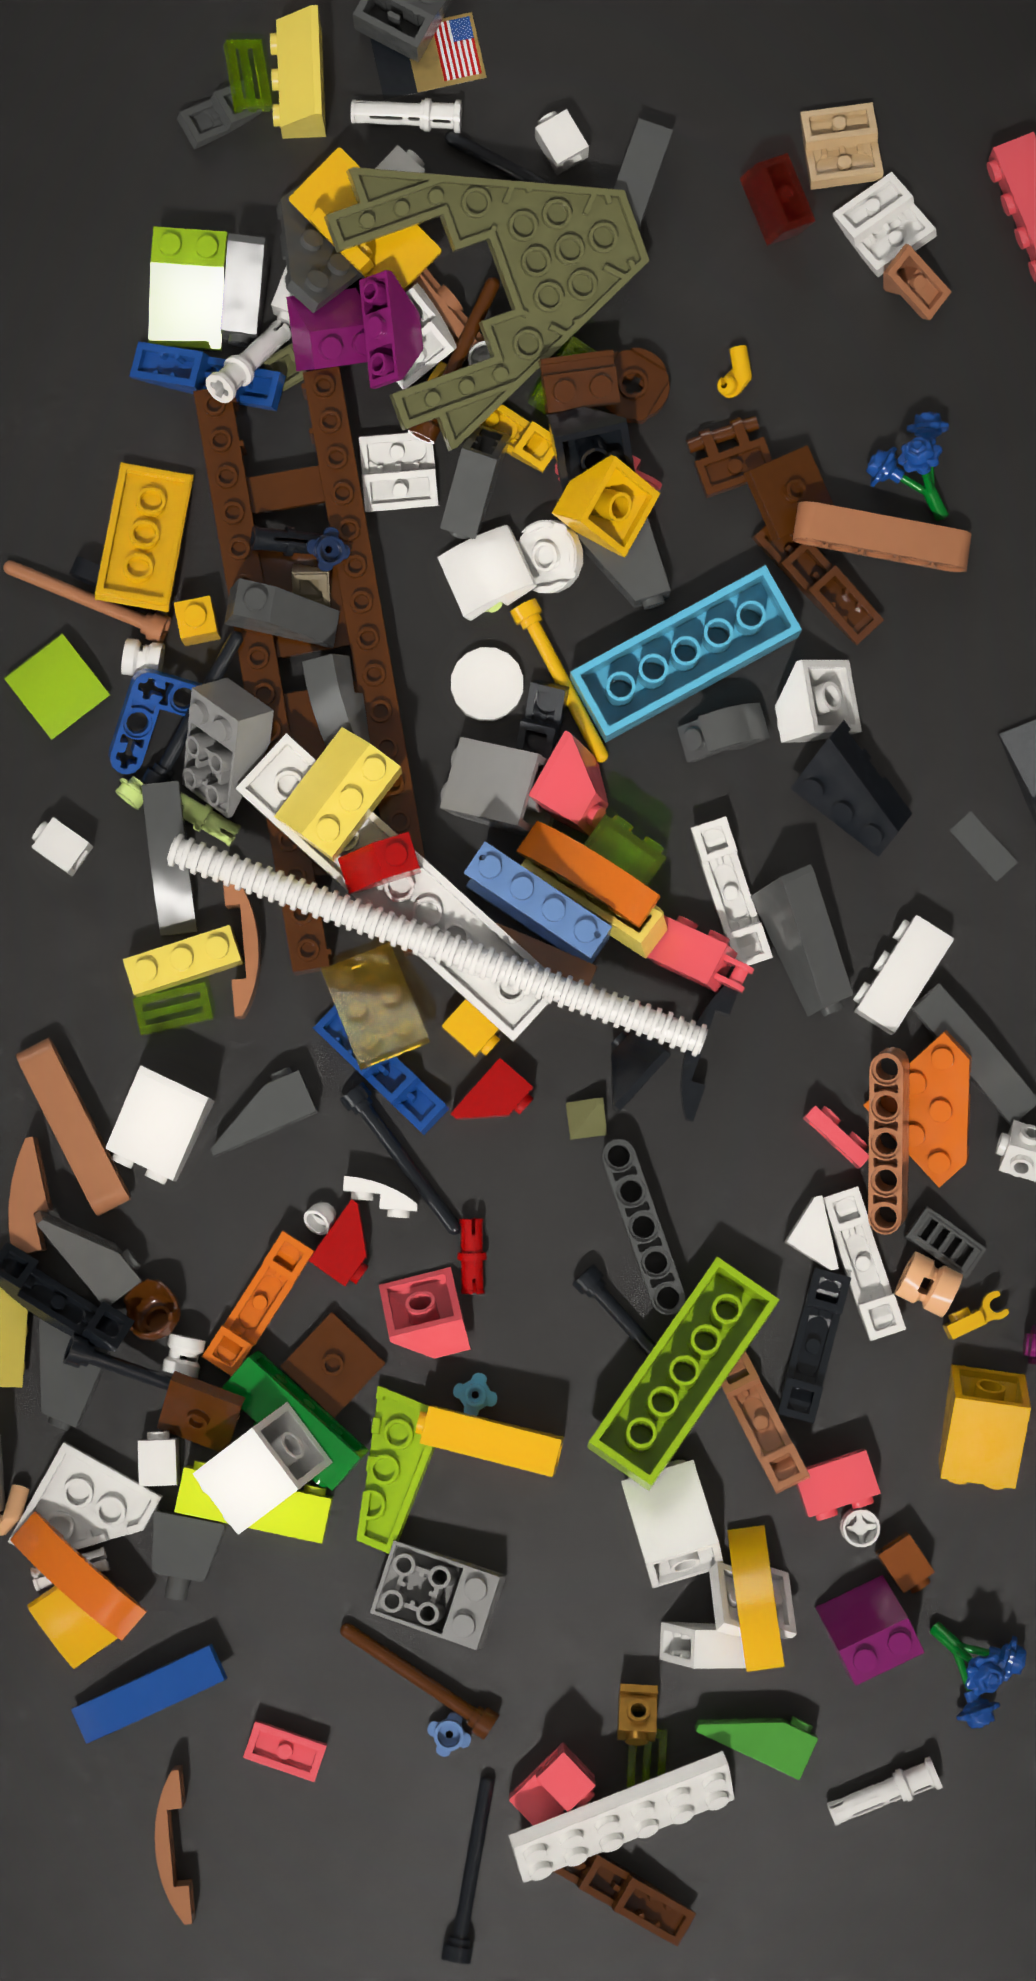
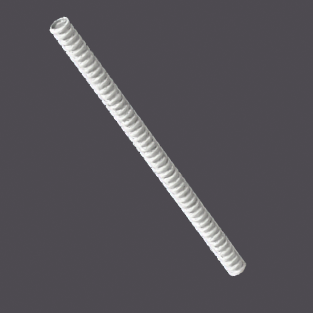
(436, 944)

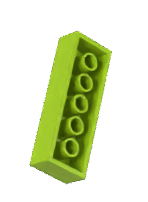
(682, 1373)

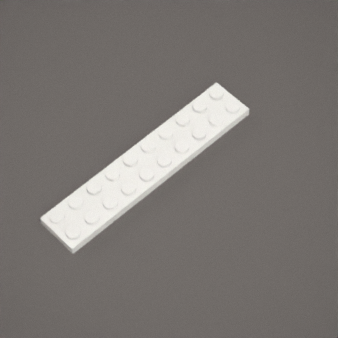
(420, 896)

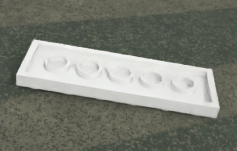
(622, 1817)

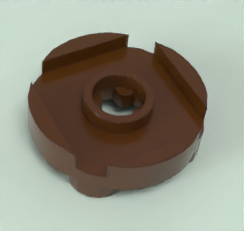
(653, 381)

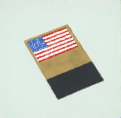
(448, 60)

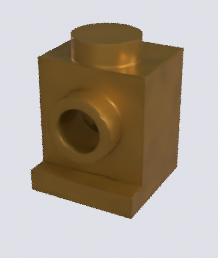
(637, 1698)

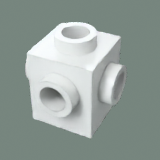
(1018, 1151)

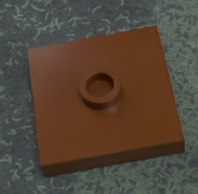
(782, 485)
(333, 1364)
(200, 1412)

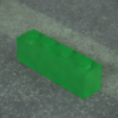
(269, 1388)

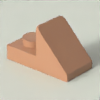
(915, 282)

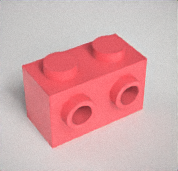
(837, 1484)

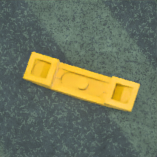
(528, 440)
(755, 1598)

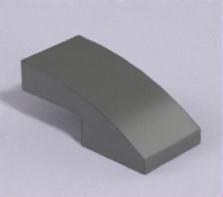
(213, 118)

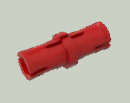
(472, 1256)

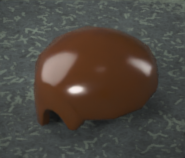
(153, 1309)

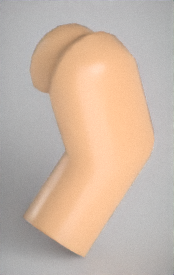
(14, 1508)

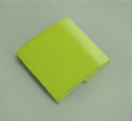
(56, 686)

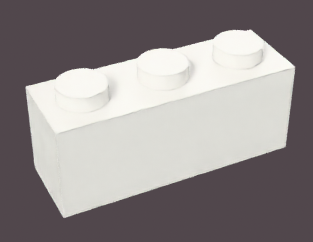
(902, 973)

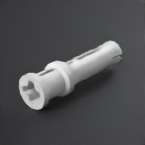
(423, 114)
(240, 368)
(900, 1786)

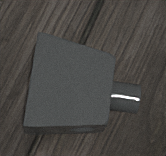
(184, 1549)

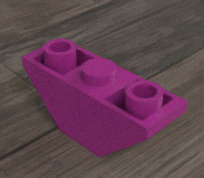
(390, 329)

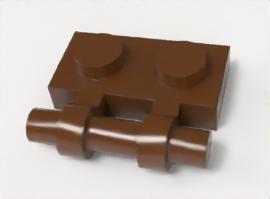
(725, 469)

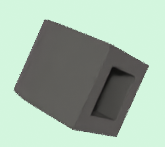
(723, 730)

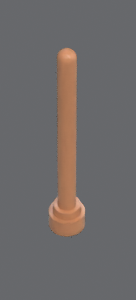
(152, 625)

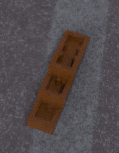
(822, 584)
(631, 1896)

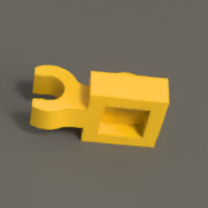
(964, 1320)

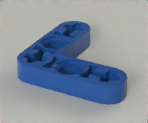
(148, 705)

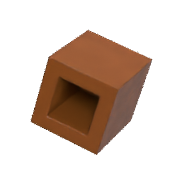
(905, 1563)

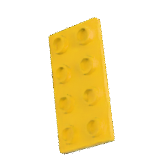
(328, 191)

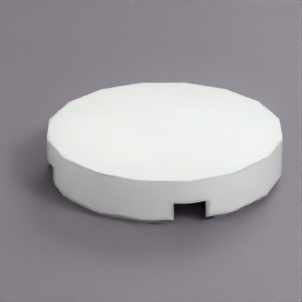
(551, 554)
(487, 684)

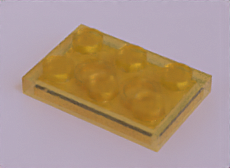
(375, 1006)

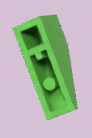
(771, 1741)

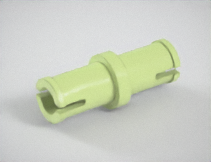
(208, 820)

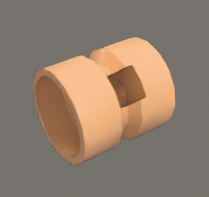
(940, 1290)

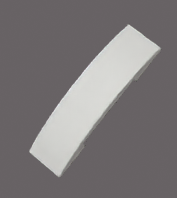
(730, 891)
(863, 1264)

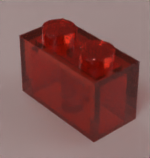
(777, 199)

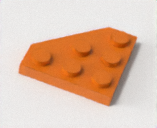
(938, 1108)

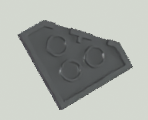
(312, 264)

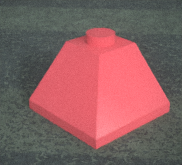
(572, 786)
(425, 1314)

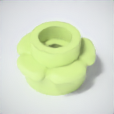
(131, 792)

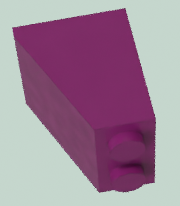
(869, 1630)

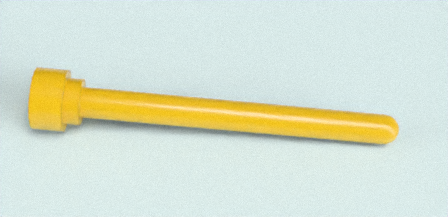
(529, 618)

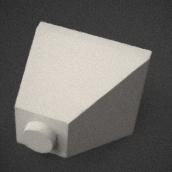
(817, 701)

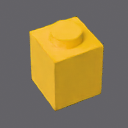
(197, 620)
(472, 1029)

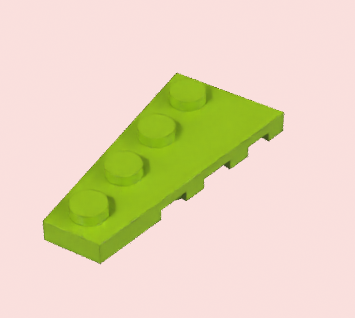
(393, 1469)

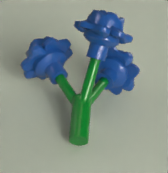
(917, 455)
(982, 1674)

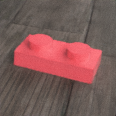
(850, 1145)
(285, 1750)

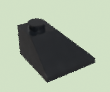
(585, 438)
(633, 1065)

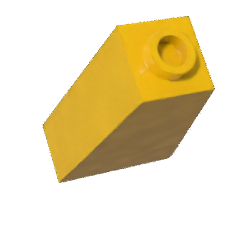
(490, 1440)

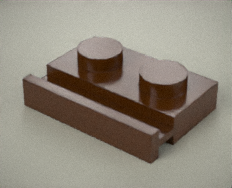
(579, 381)

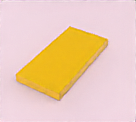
(144, 537)

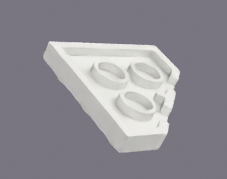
(90, 1500)

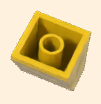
(984, 1427)

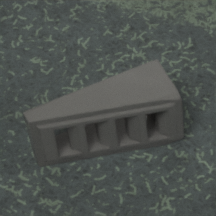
(919, 1225)

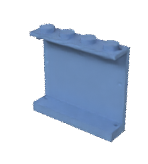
(536, 904)

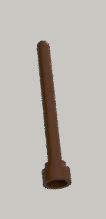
(429, 430)
(478, 1718)

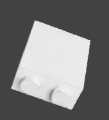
(158, 1125)
(262, 1468)
(673, 1524)

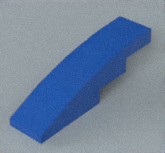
(188, 370)
(388, 1077)
(149, 1693)

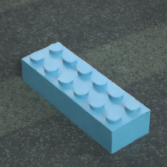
(685, 653)

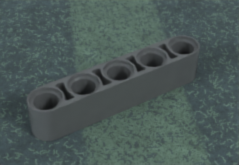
(643, 1246)

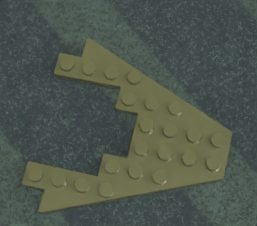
(556, 255)

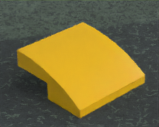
(69, 1627)

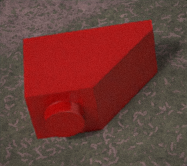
(379, 863)
(495, 1095)
(343, 1248)

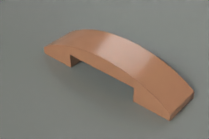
(245, 989)
(763, 1427)
(178, 1891)

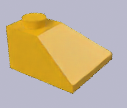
(607, 504)

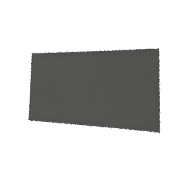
(983, 846)

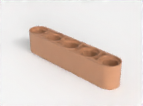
(882, 536)
(73, 1126)
(884, 1158)

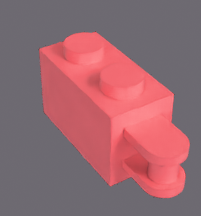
(699, 956)

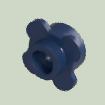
(335, 556)

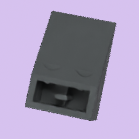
(401, 24)

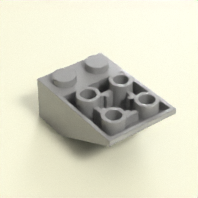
(224, 742)
(438, 1594)

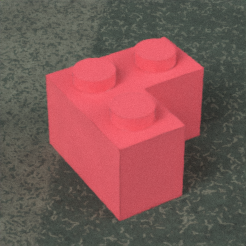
(554, 1787)

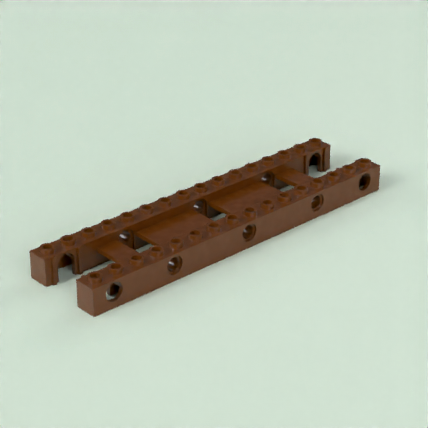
(352, 593)

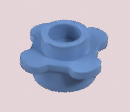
(444, 1744)

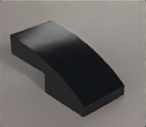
(543, 718)

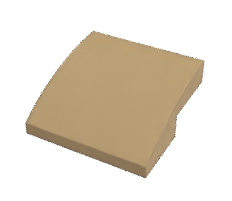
(841, 145)

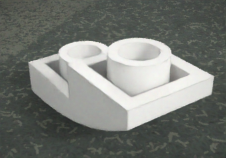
(395, 1202)

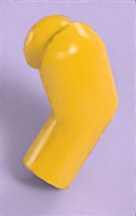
(739, 375)

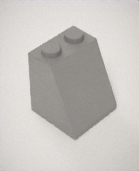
(493, 786)

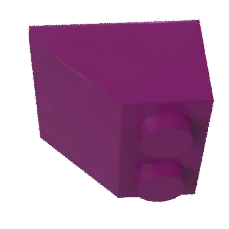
(329, 335)

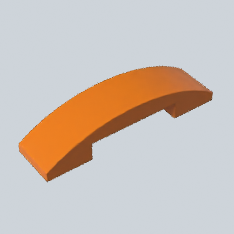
(589, 872)
(258, 1303)
(77, 1577)

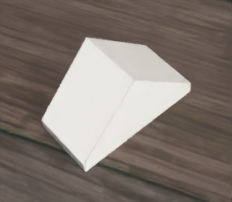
(813, 1235)

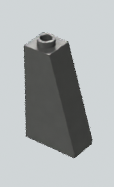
(804, 940)

